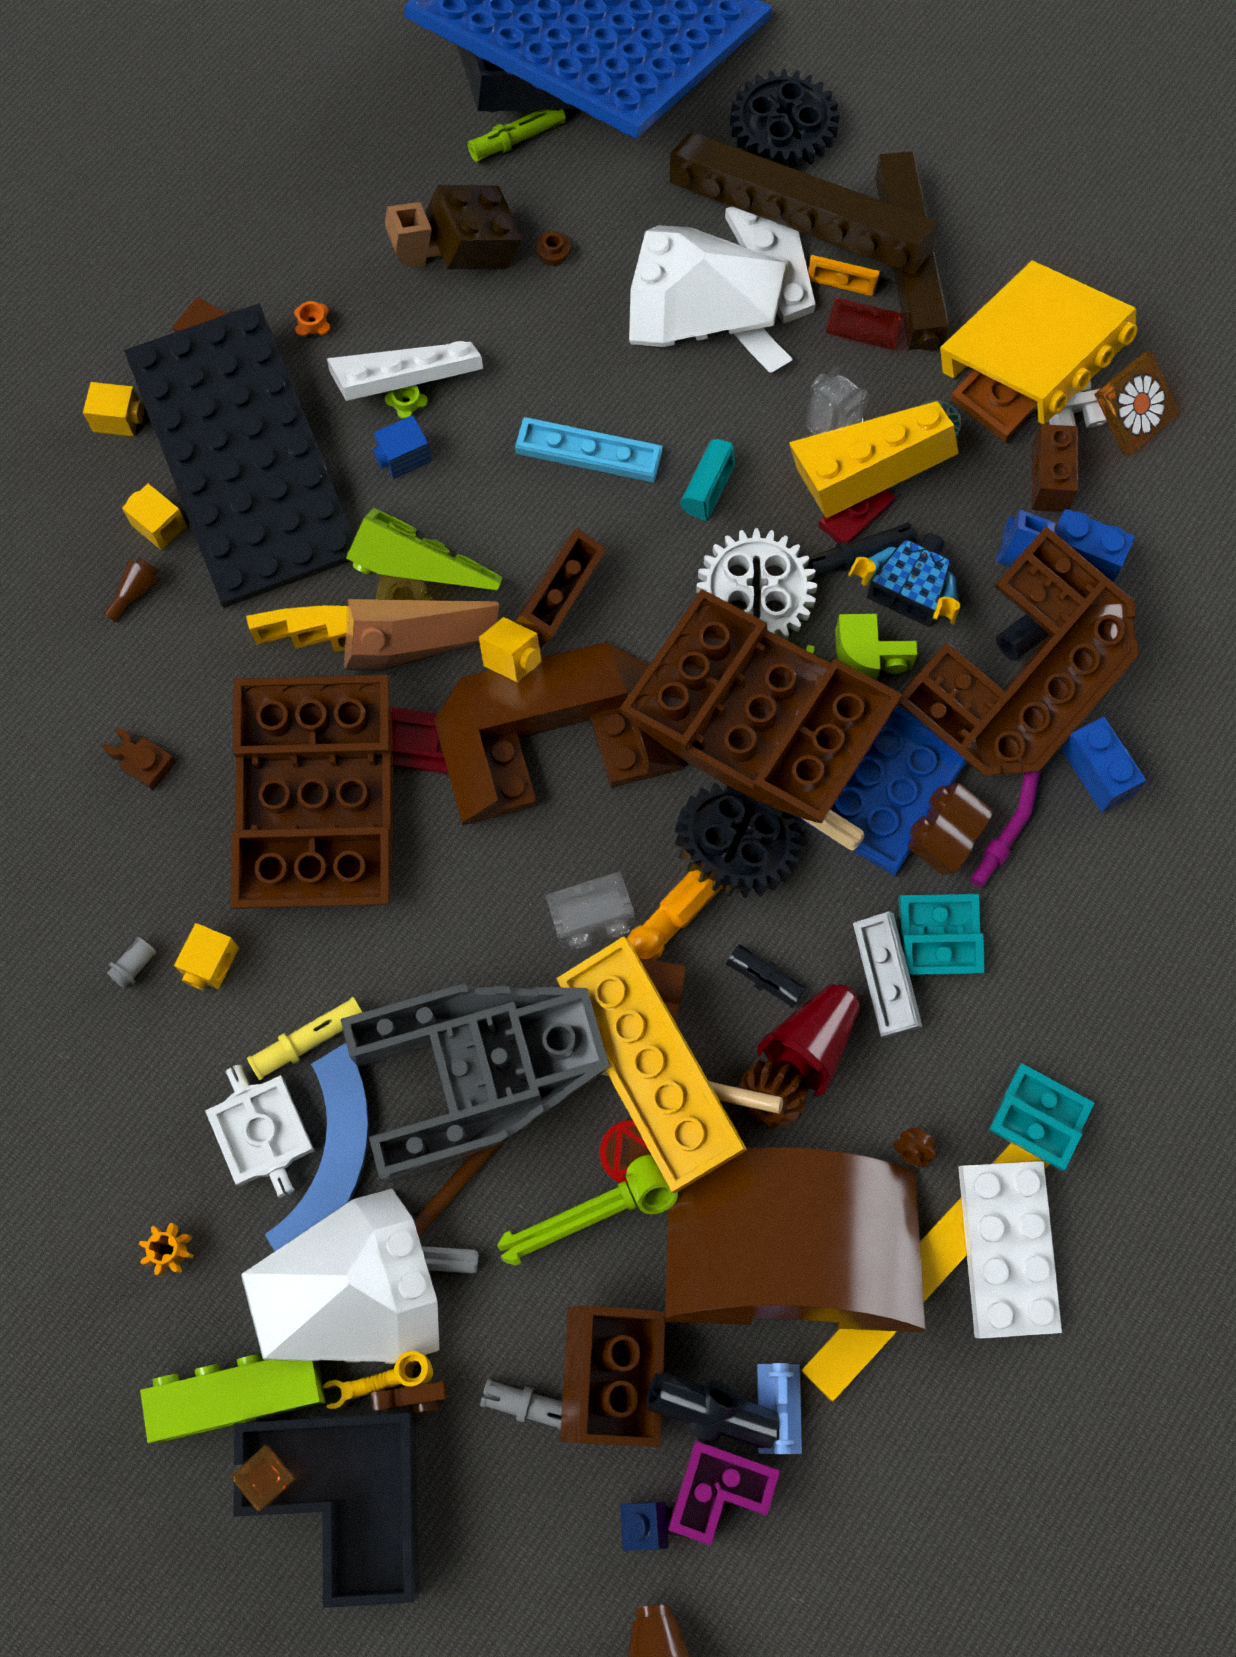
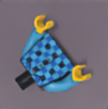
(911, 580)

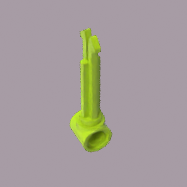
(645, 1187)

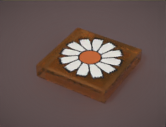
(1137, 403)

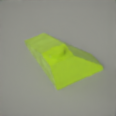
(392, 549)

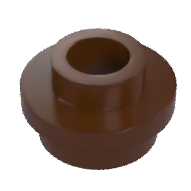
(553, 255)

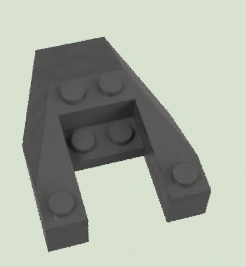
(499, 1060)

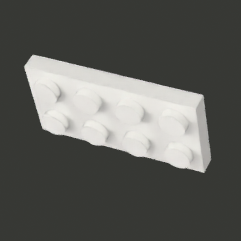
(1009, 1250)

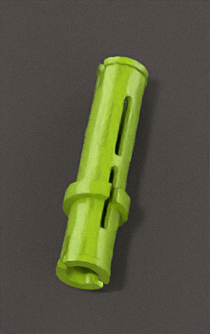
(510, 134)

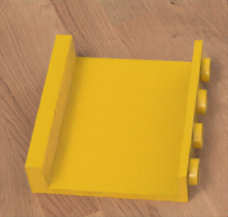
(1042, 337)

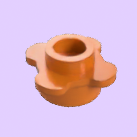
(309, 311)

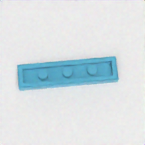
(588, 449)

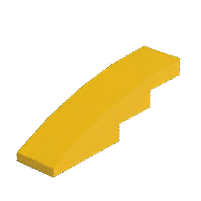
(302, 624)

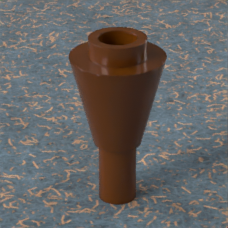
(135, 582)

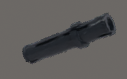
(846, 553)

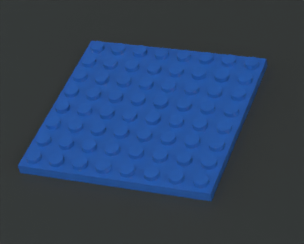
(602, 56)

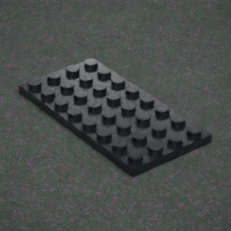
(241, 454)

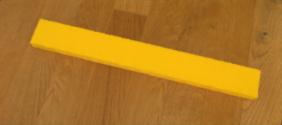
(940, 1253)

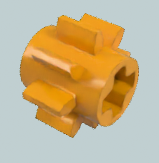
(166, 1261)

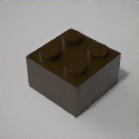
(473, 227)

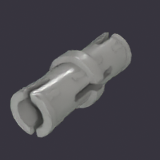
(522, 1403)

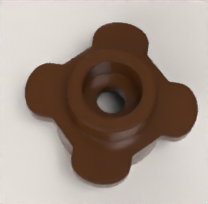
(916, 1147)

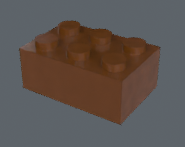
(609, 1374)

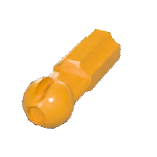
(673, 914)

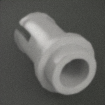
(131, 963)

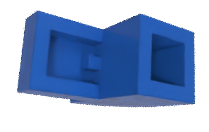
(1018, 534)

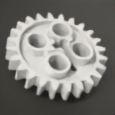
(789, 588)

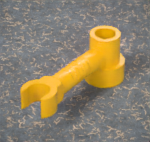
(399, 1375)

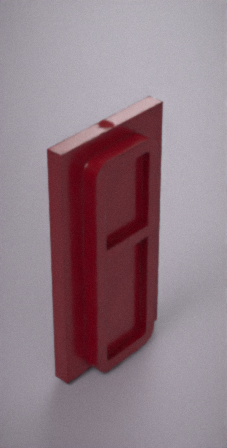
(416, 741)

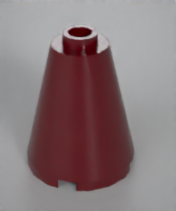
(814, 1037)

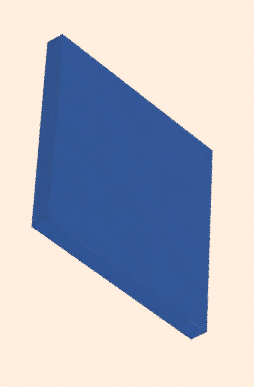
(895, 788)

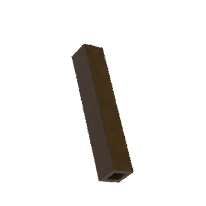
(920, 292)

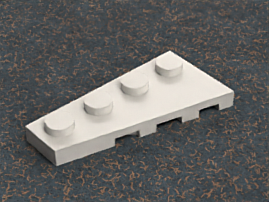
(782, 244)
(391, 370)

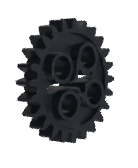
(784, 118)
(766, 842)

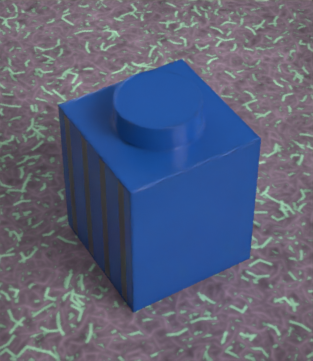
(401, 447)

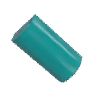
(709, 479)

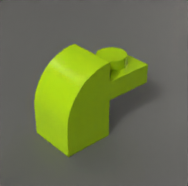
(859, 647)

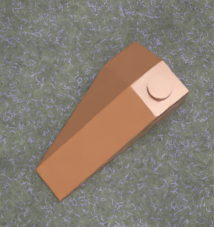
(404, 631)

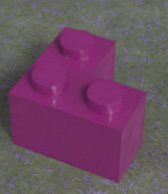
(715, 1478)

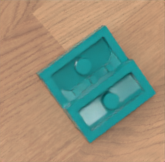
(941, 933)
(1041, 1116)

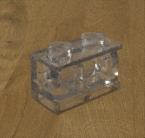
(835, 403)
(591, 911)

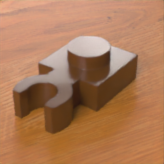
(141, 761)
(422, 1397)

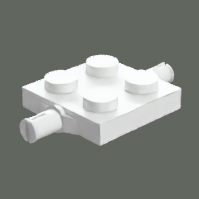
(259, 1131)

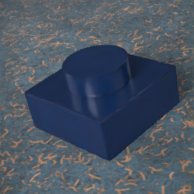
(644, 1526)

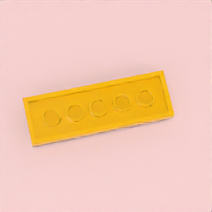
(655, 1068)

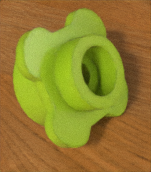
(405, 409)

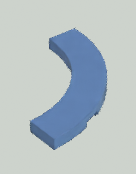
(343, 1151)

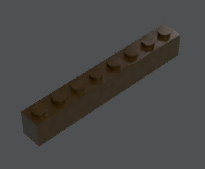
(803, 202)

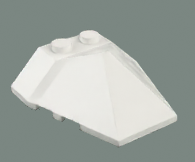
(700, 286)
(347, 1288)

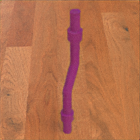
(998, 849)

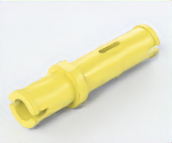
(302, 1040)

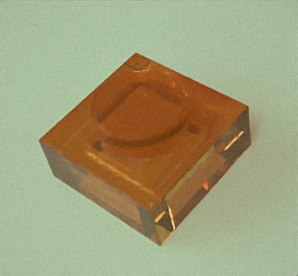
(263, 1478)

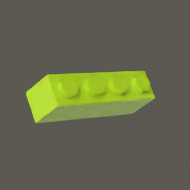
(228, 1396)

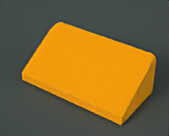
(843, 275)

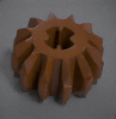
(775, 1081)

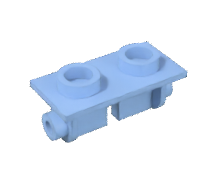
(780, 1391)

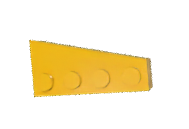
(873, 455)

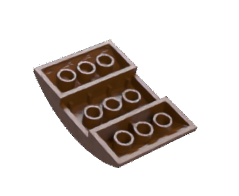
(759, 709)
(312, 792)
(797, 1242)

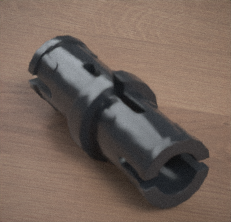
(765, 975)

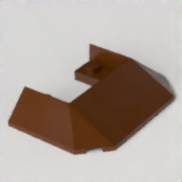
(1055, 688)
(490, 712)

